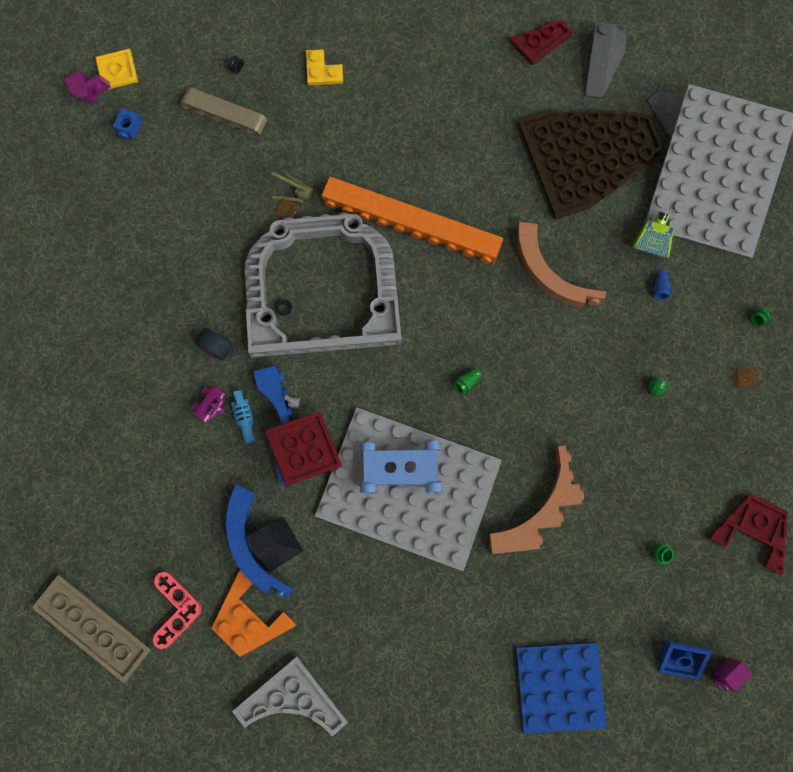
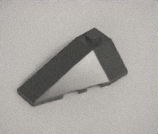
(605, 55)
(665, 109)

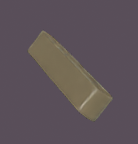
(224, 111)

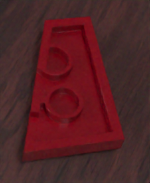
(539, 43)

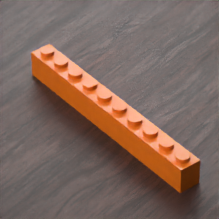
(412, 220)

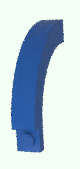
(239, 545)

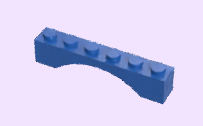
(270, 386)

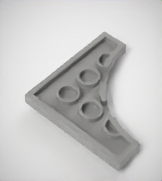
(292, 692)

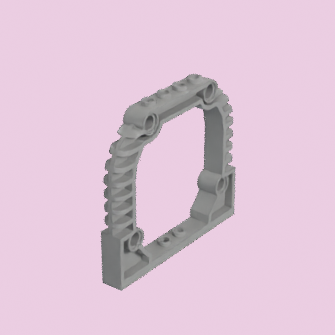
(267, 339)

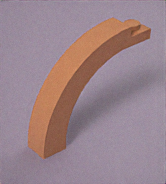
(545, 277)

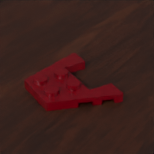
(761, 522)

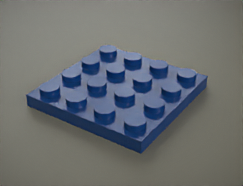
(560, 688)

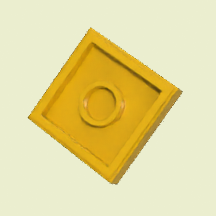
(117, 68)

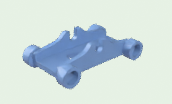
(376, 475)

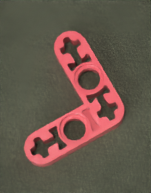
(181, 605)

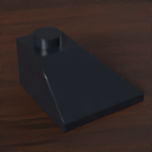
(275, 544)

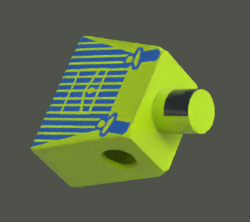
(655, 236)

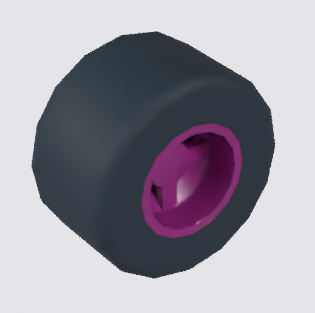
(213, 344)

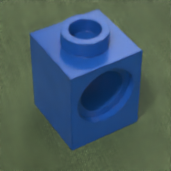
(129, 118)

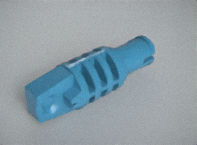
(243, 417)

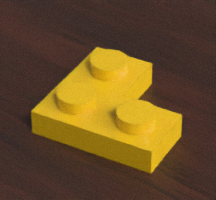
(319, 73)

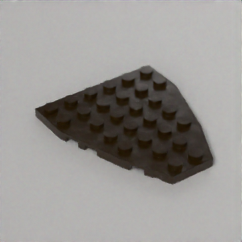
(587, 154)

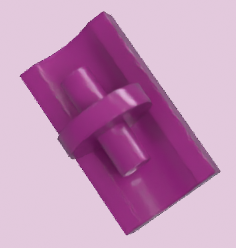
(210, 405)

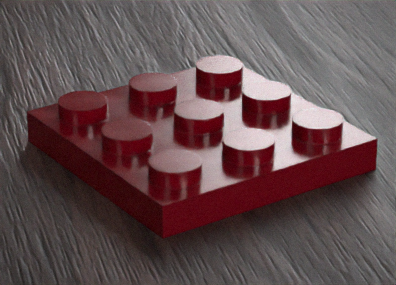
(303, 449)

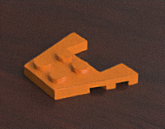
(241, 626)

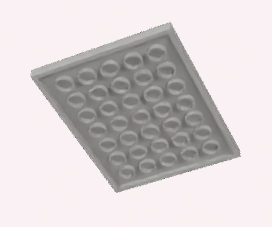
(721, 170)
(406, 516)

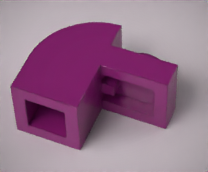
(86, 88)

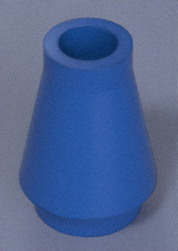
(661, 286)

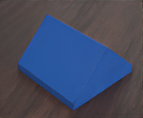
(683, 659)

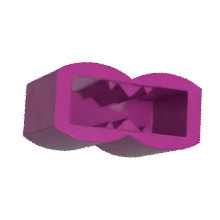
(730, 675)

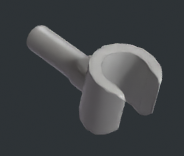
(292, 401)

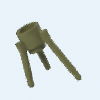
(302, 190)

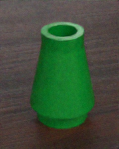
(467, 380)

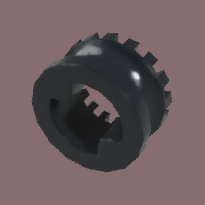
(235, 64)
(284, 302)

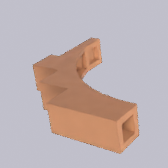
(562, 495)

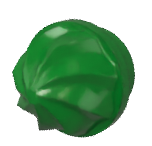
(760, 316)
(657, 386)
(663, 554)

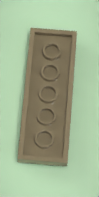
(92, 628)

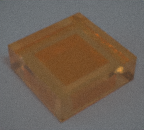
(287, 209)
(746, 378)

